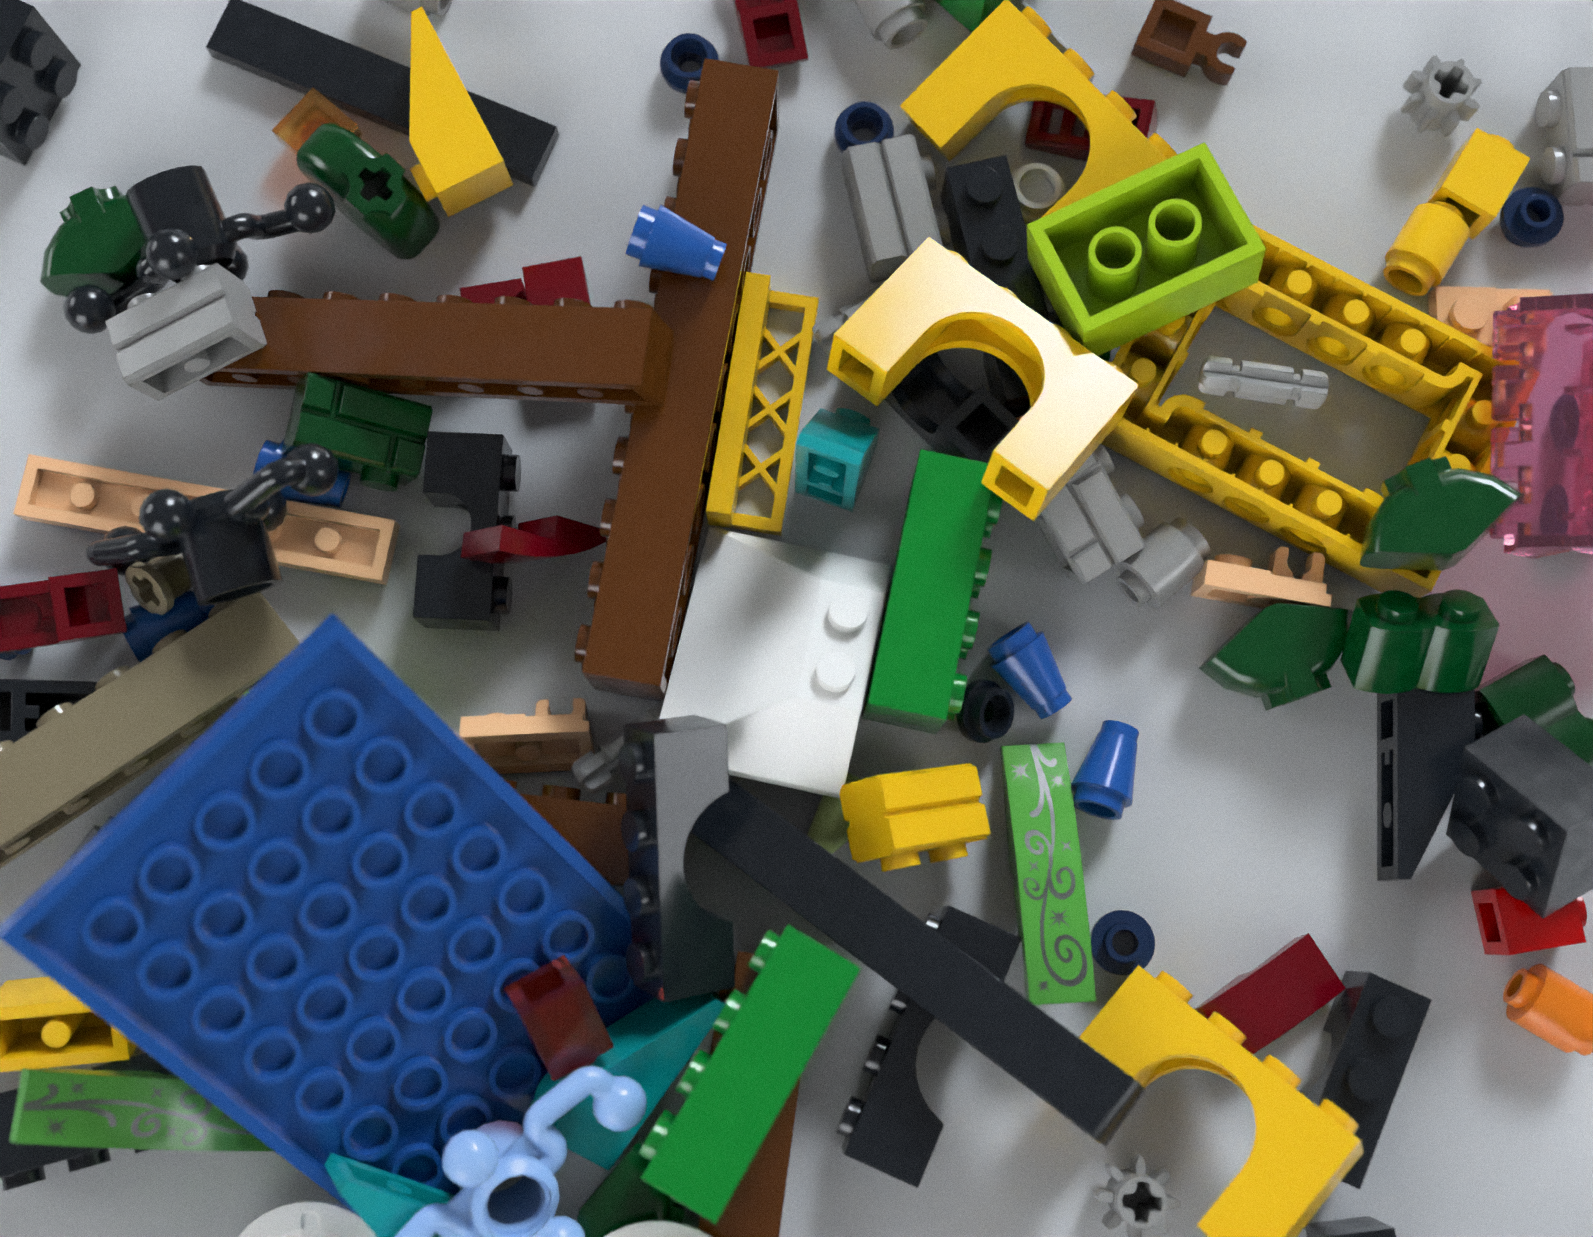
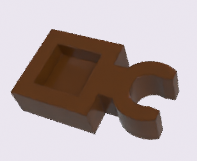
(1178, 37)

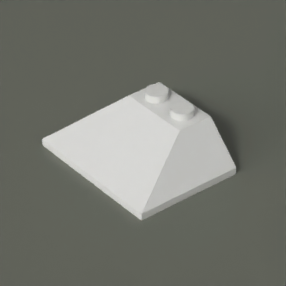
(780, 655)

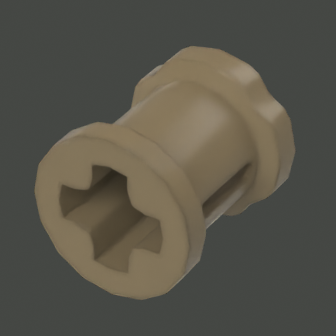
(158, 582)

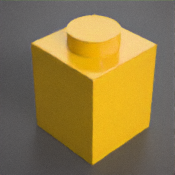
(1480, 178)

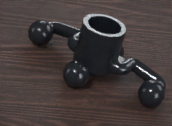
(189, 229)
(221, 532)

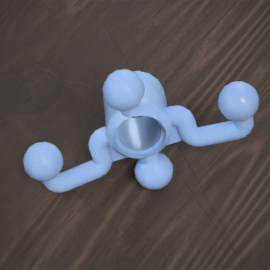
(536, 1151)

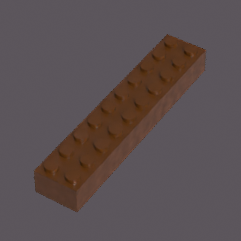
(672, 447)

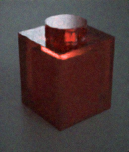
(559, 1018)

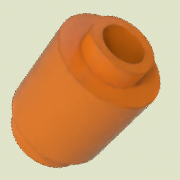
(1551, 1008)

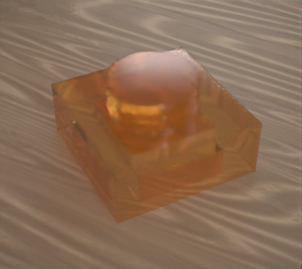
(306, 117)

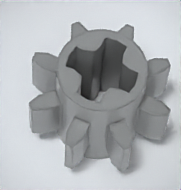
(1441, 95)
(1125, 1181)

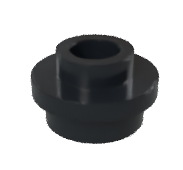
(985, 711)

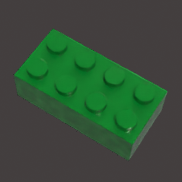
(930, 594)
(749, 1074)

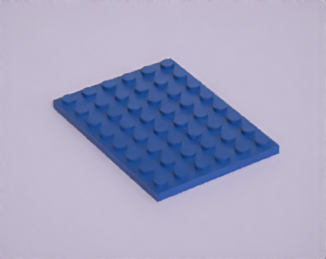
(331, 920)

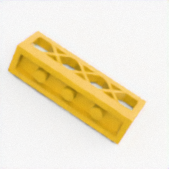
(739, 400)

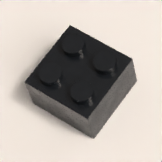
(33, 78)
(1526, 814)

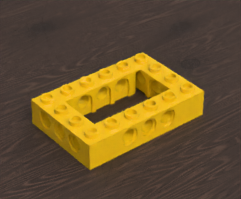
(1348, 329)

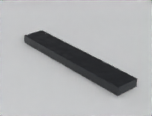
(362, 81)

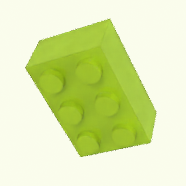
(1145, 251)

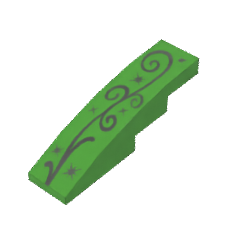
(1047, 874)
(122, 1113)

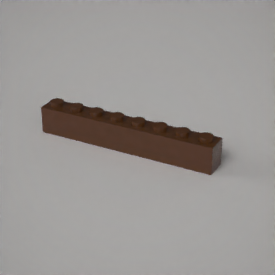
(461, 348)

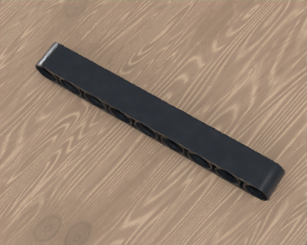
(921, 963)

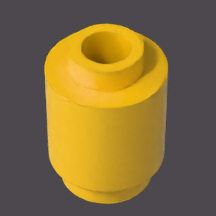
(1425, 247)

